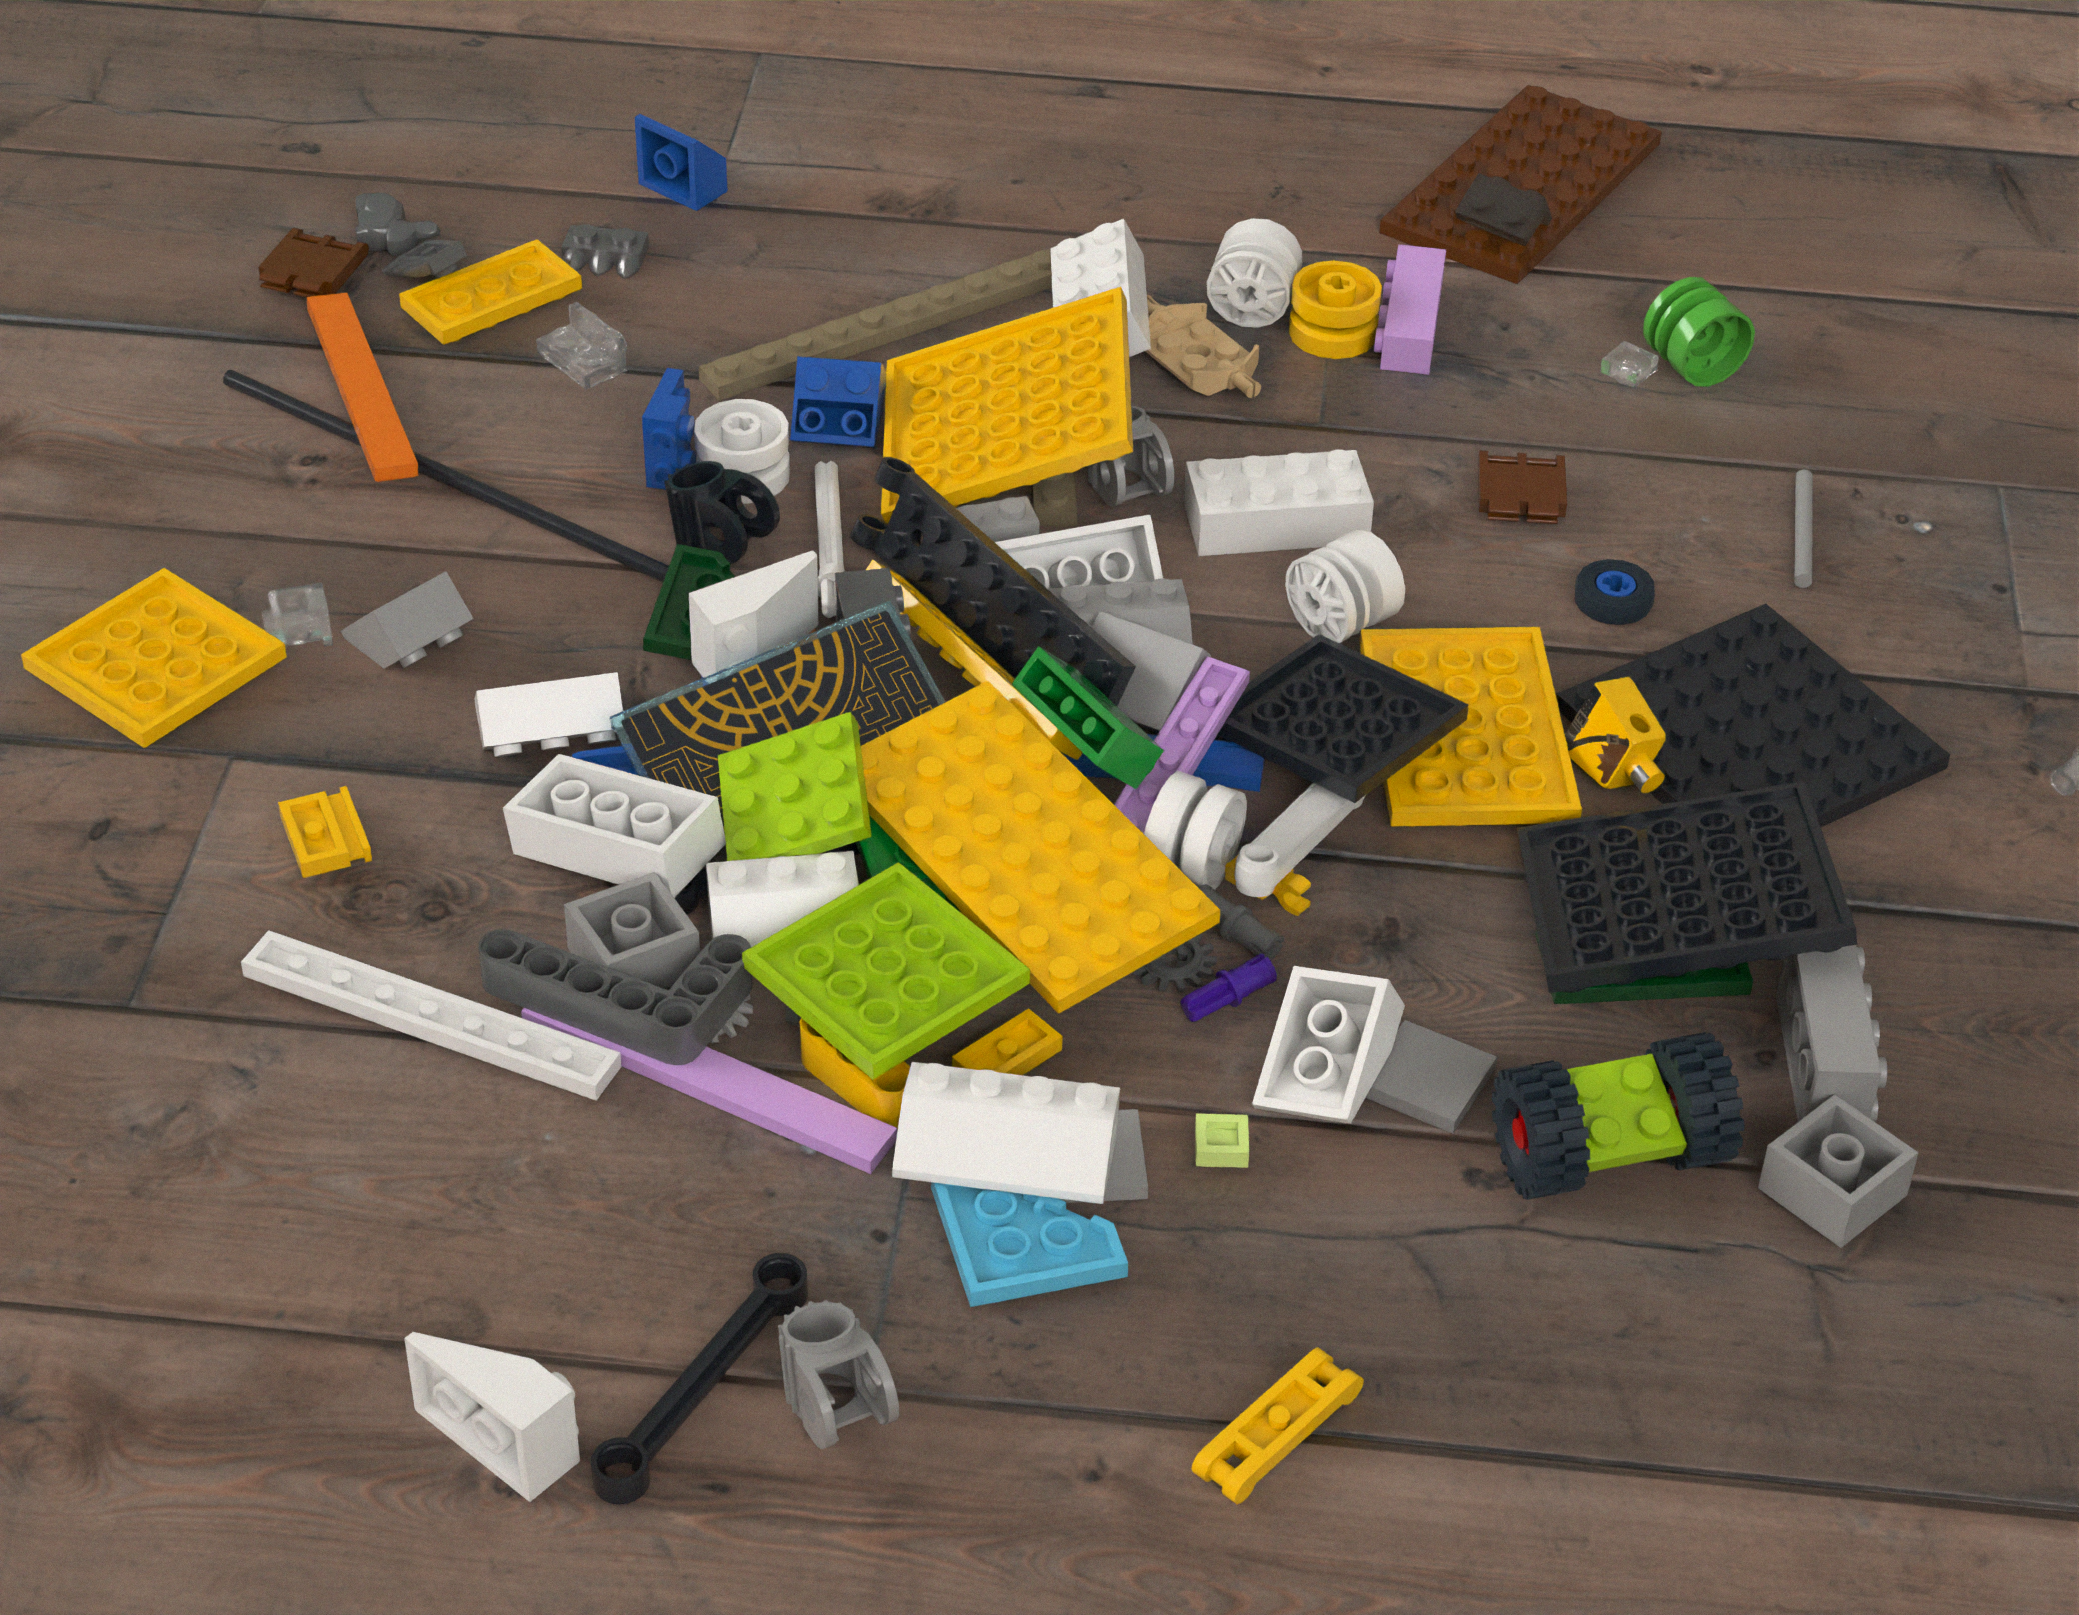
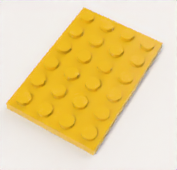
(1510, 752)

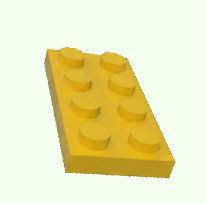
(490, 291)

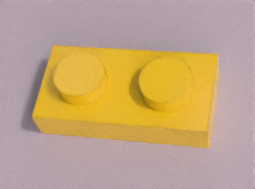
(1012, 1047)

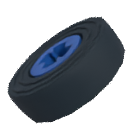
(1614, 592)

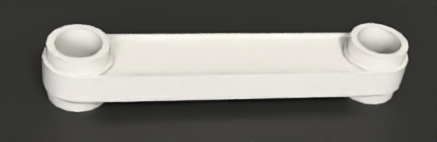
(1289, 840)

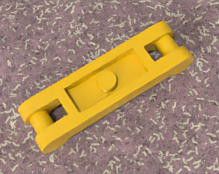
(1276, 1424)

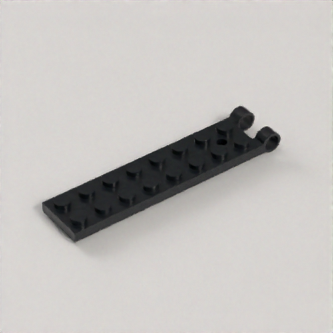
(982, 584)

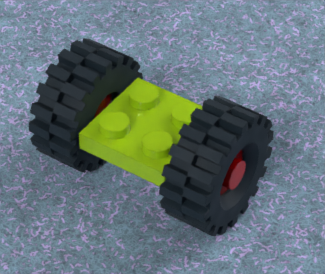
(1617, 1113)

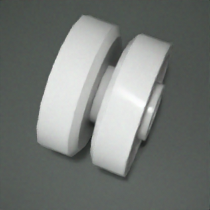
(746, 438)
(1197, 826)

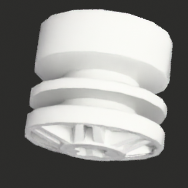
(1254, 273)
(1345, 586)

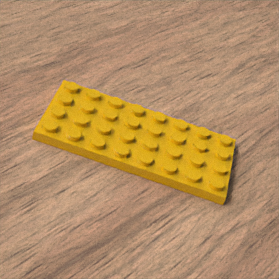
(1029, 846)

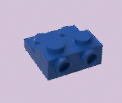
(667, 429)

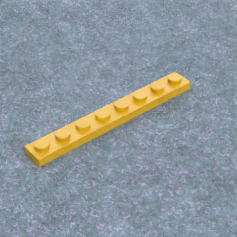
(964, 652)

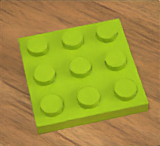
(795, 792)

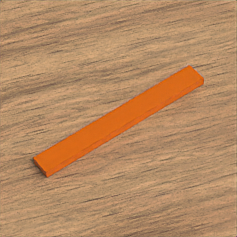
(362, 388)

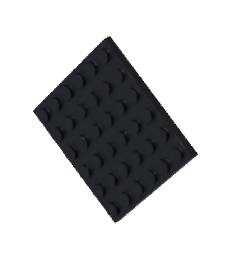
(1770, 709)
(1683, 888)

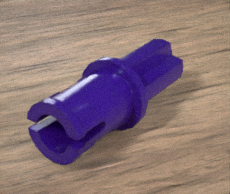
(1229, 987)

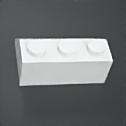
(548, 713)
(771, 893)

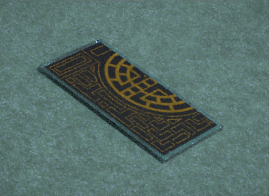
(849, 666)

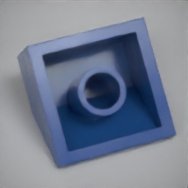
(678, 165)

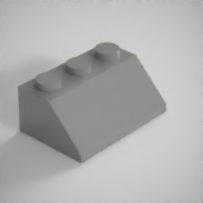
(1151, 604)

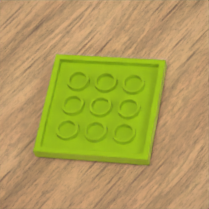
(886, 969)

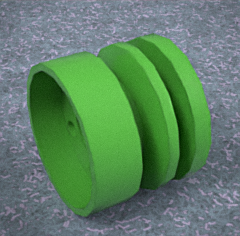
(1698, 331)

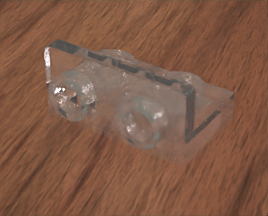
(585, 348)

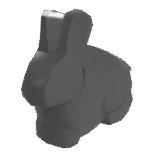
(385, 225)

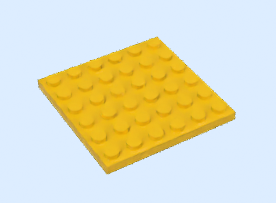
(1013, 401)

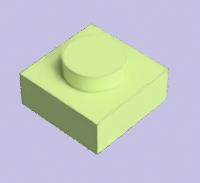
(1221, 1140)

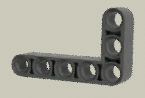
(616, 1006)

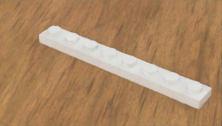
(432, 1015)

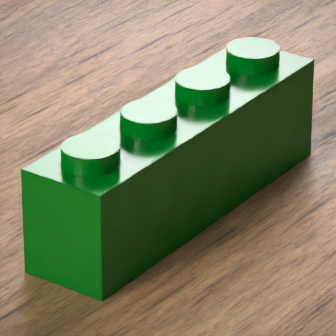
(1088, 718)

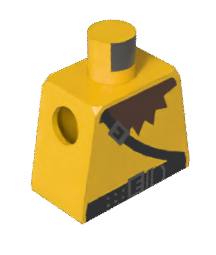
(1617, 737)

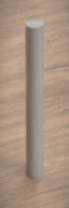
(1803, 528)

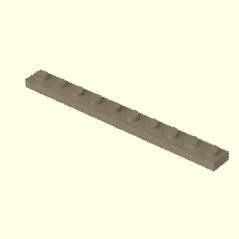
(879, 325)

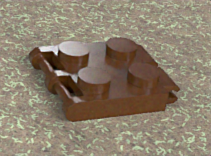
(310, 264)
(1522, 487)

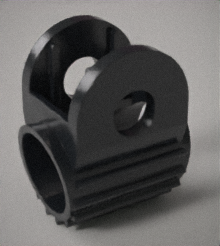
(710, 496)

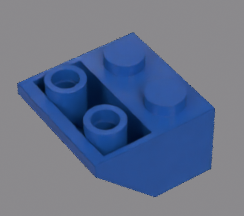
(837, 401)

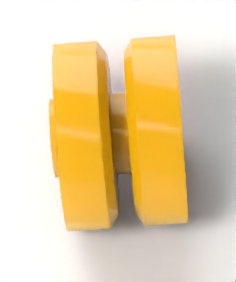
(1334, 309)

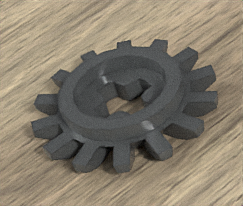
(1191, 968)

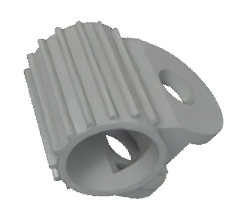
(1148, 449)
(831, 1341)

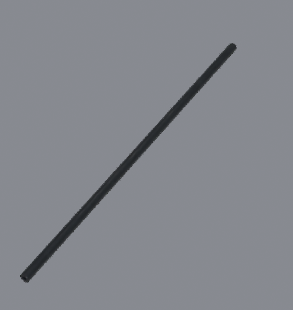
(457, 480)

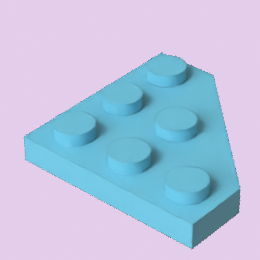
(1024, 1244)

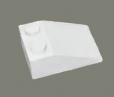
(753, 613)
(1328, 1044)
(497, 1409)

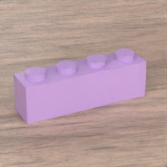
(1410, 309)

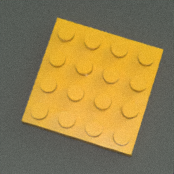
(154, 657)

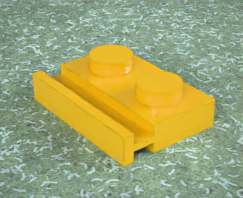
(324, 832)

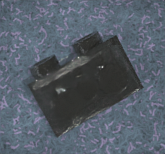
(1503, 209)

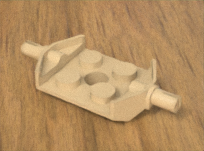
(1199, 350)

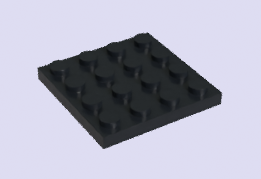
(1340, 717)

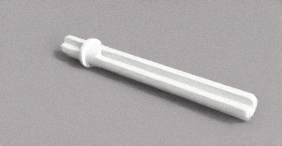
(828, 533)

